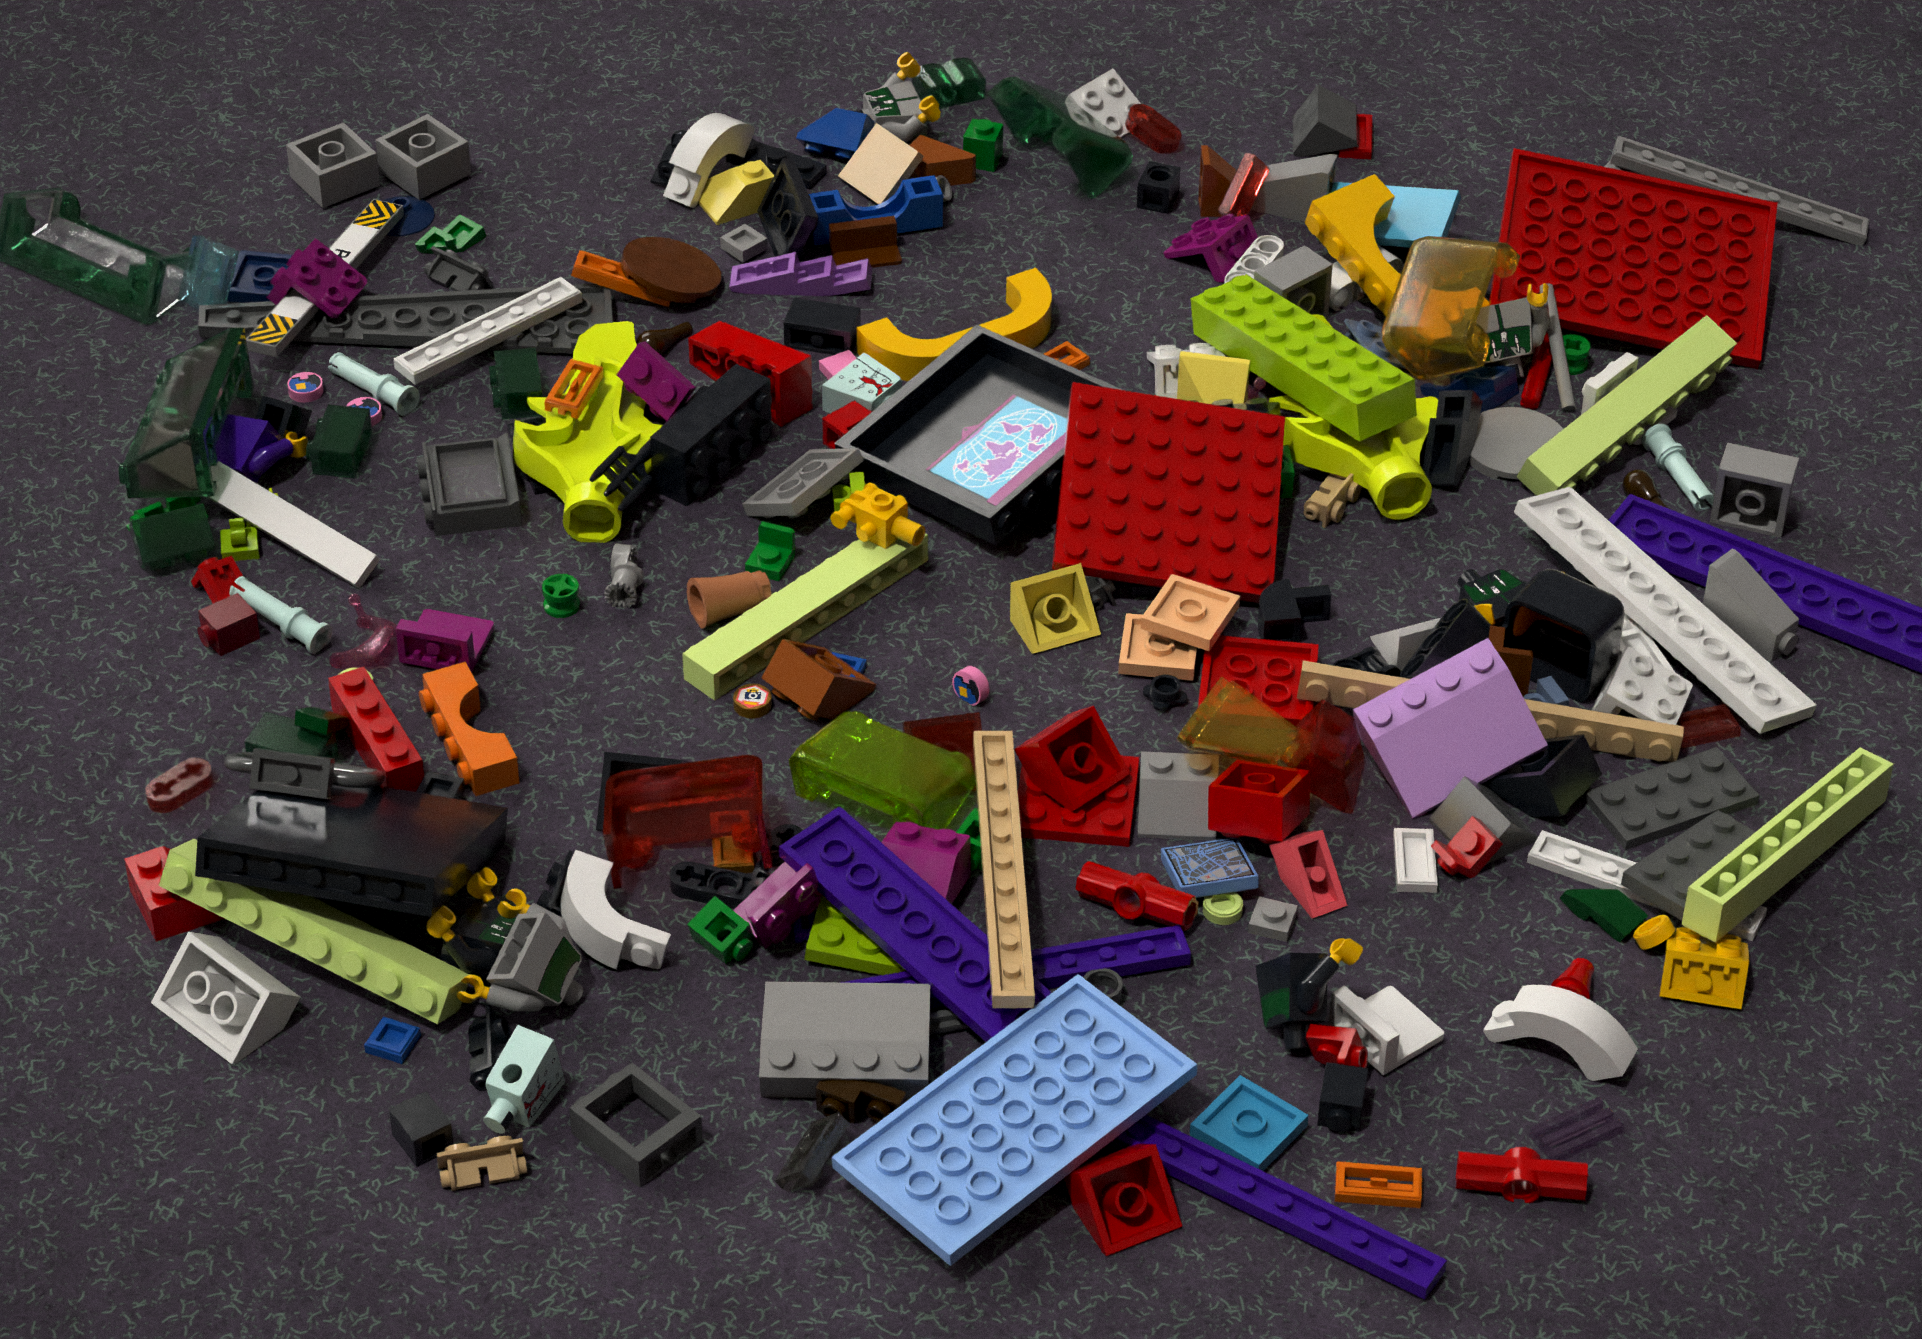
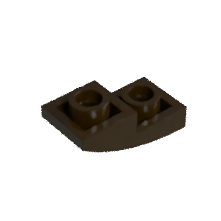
(857, 1097)

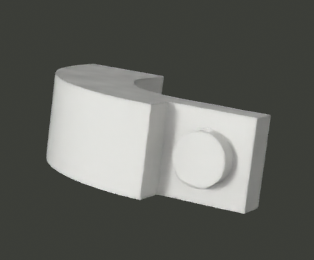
(701, 150)
(598, 926)
(1569, 1021)

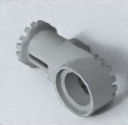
(625, 576)

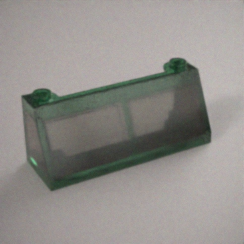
(185, 419)

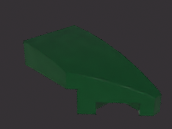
(321, 721)
(1608, 907)

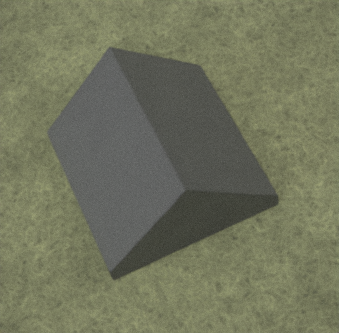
(1324, 124)
(1476, 800)

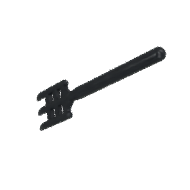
(634, 464)

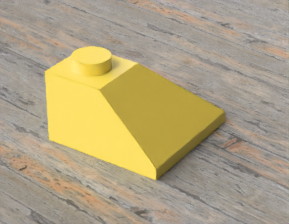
(736, 192)
(1212, 378)

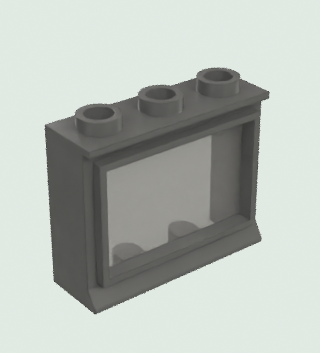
(469, 486)

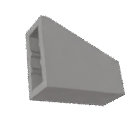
(1294, 185)
(1750, 606)

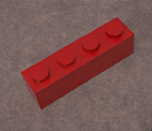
(376, 730)

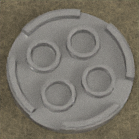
(1508, 438)

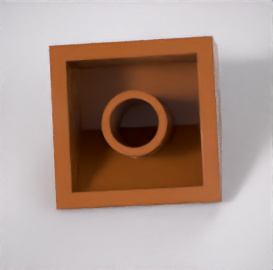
(814, 681)

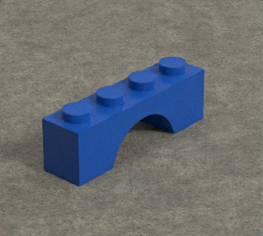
(914, 206)

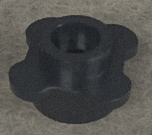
(1165, 692)

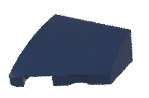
(1490, 382)

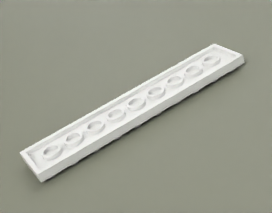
(1666, 610)

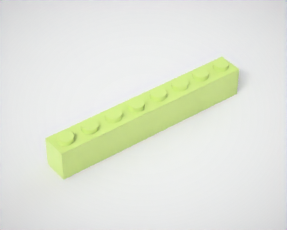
(1628, 409)
(797, 612)
(1786, 844)
(324, 938)

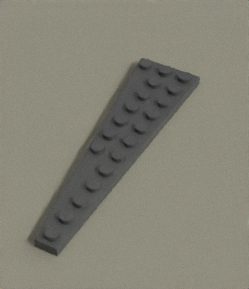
(422, 317)

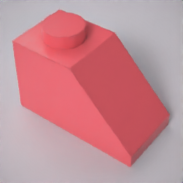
(1309, 872)

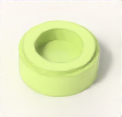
(1223, 908)

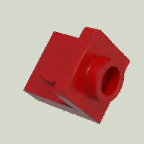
(217, 577)
(1468, 849)
(1336, 1045)

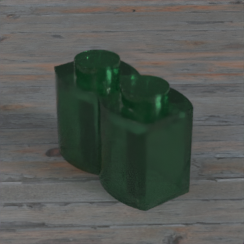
(951, 83)

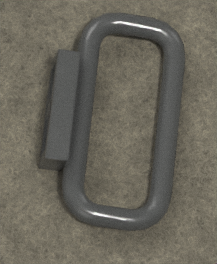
(300, 772)

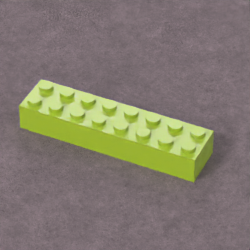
(1304, 357)

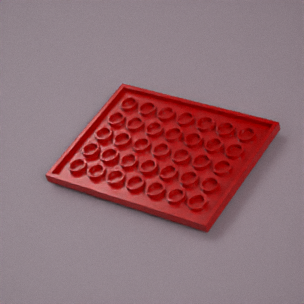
(1637, 252)

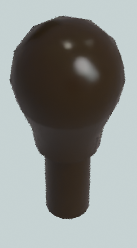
(663, 339)
(1642, 485)

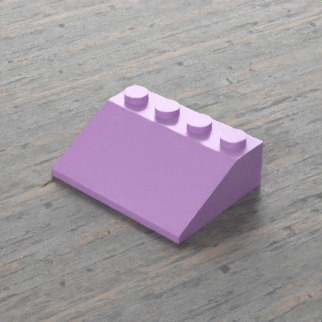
(1447, 726)

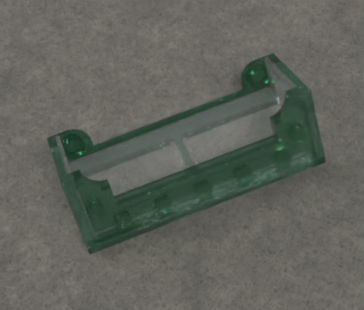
(49, 240)

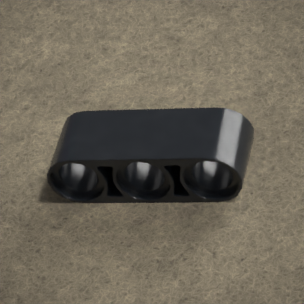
(1455, 632)

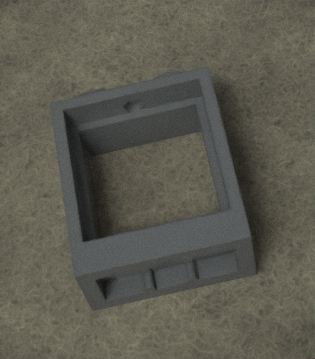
(657, 1151)

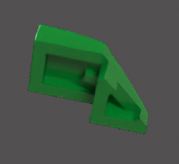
(457, 236)

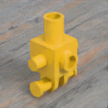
(878, 517)

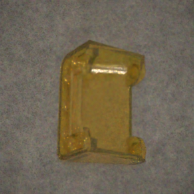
(1438, 302)
(1239, 727)

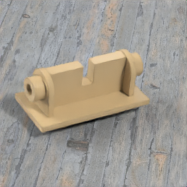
(1331, 499)
(496, 1156)

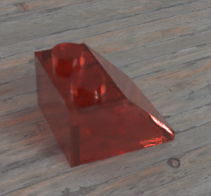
(1331, 753)

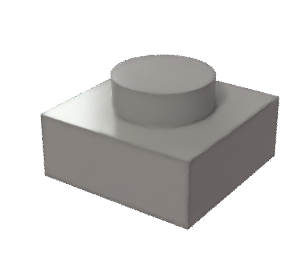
(744, 243)
(1272, 919)

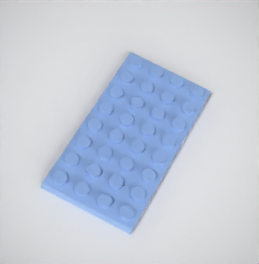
(1013, 1118)

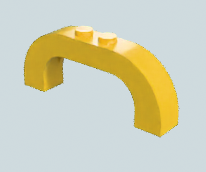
(906, 356)

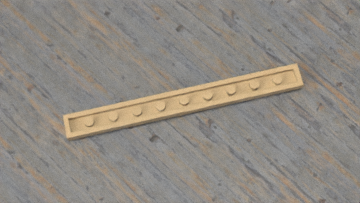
(1602, 730)
(1003, 871)

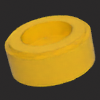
(1654, 932)

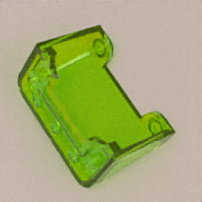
(883, 771)

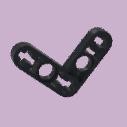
(715, 876)

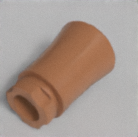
(726, 596)

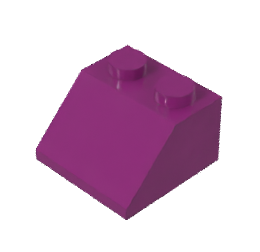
(934, 854)

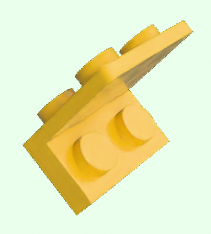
(1705, 970)

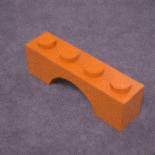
(482, 757)

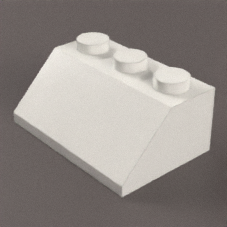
(223, 997)

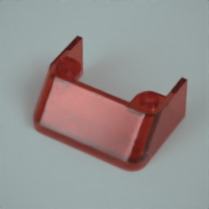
(685, 805)

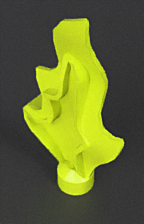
(570, 449)
(1382, 463)

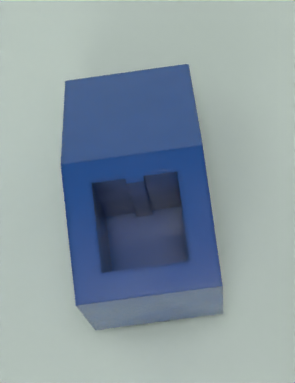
(838, 132)

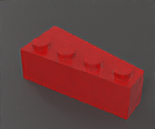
(789, 370)

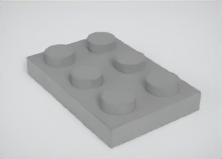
(803, 483)

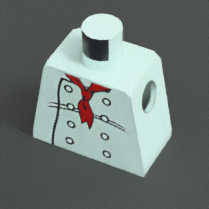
(861, 381)
(523, 1080)

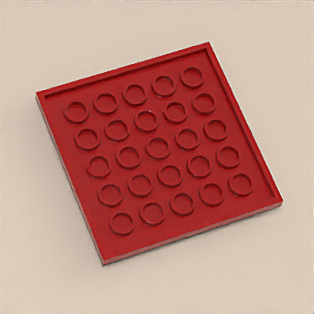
(1169, 491)

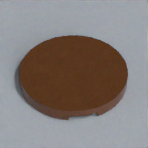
(670, 269)

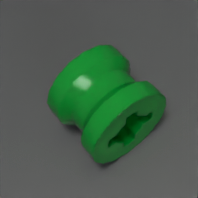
(1576, 351)
(561, 595)

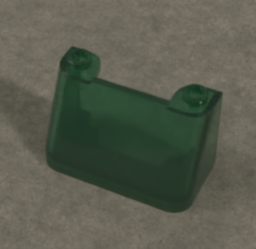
(1087, 144)

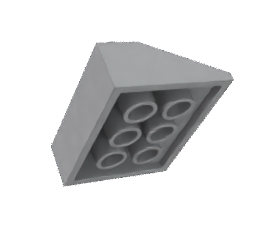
(843, 1034)

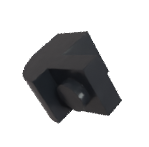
(1285, 608)

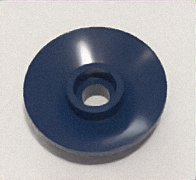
(416, 218)

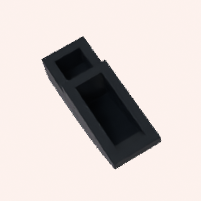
(1451, 437)

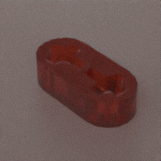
(1153, 129)
(179, 785)

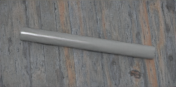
(1558, 354)

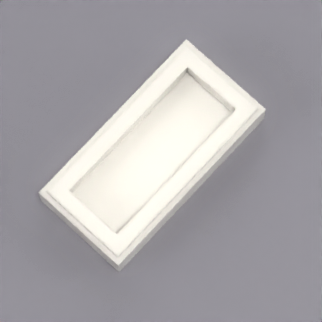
(1415, 860)

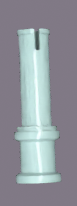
(382, 387)
(1672, 457)
(292, 621)

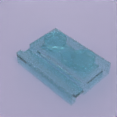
(207, 272)

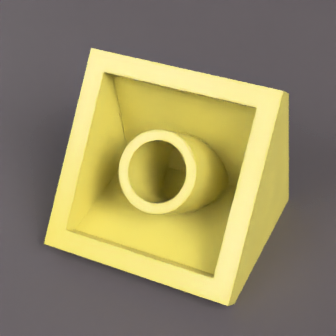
(1053, 609)

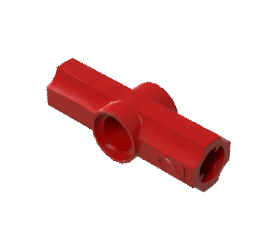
(1118, 889)
(1521, 1175)

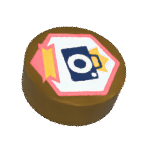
(752, 701)

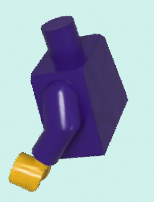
(255, 446)

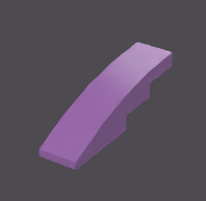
(809, 278)

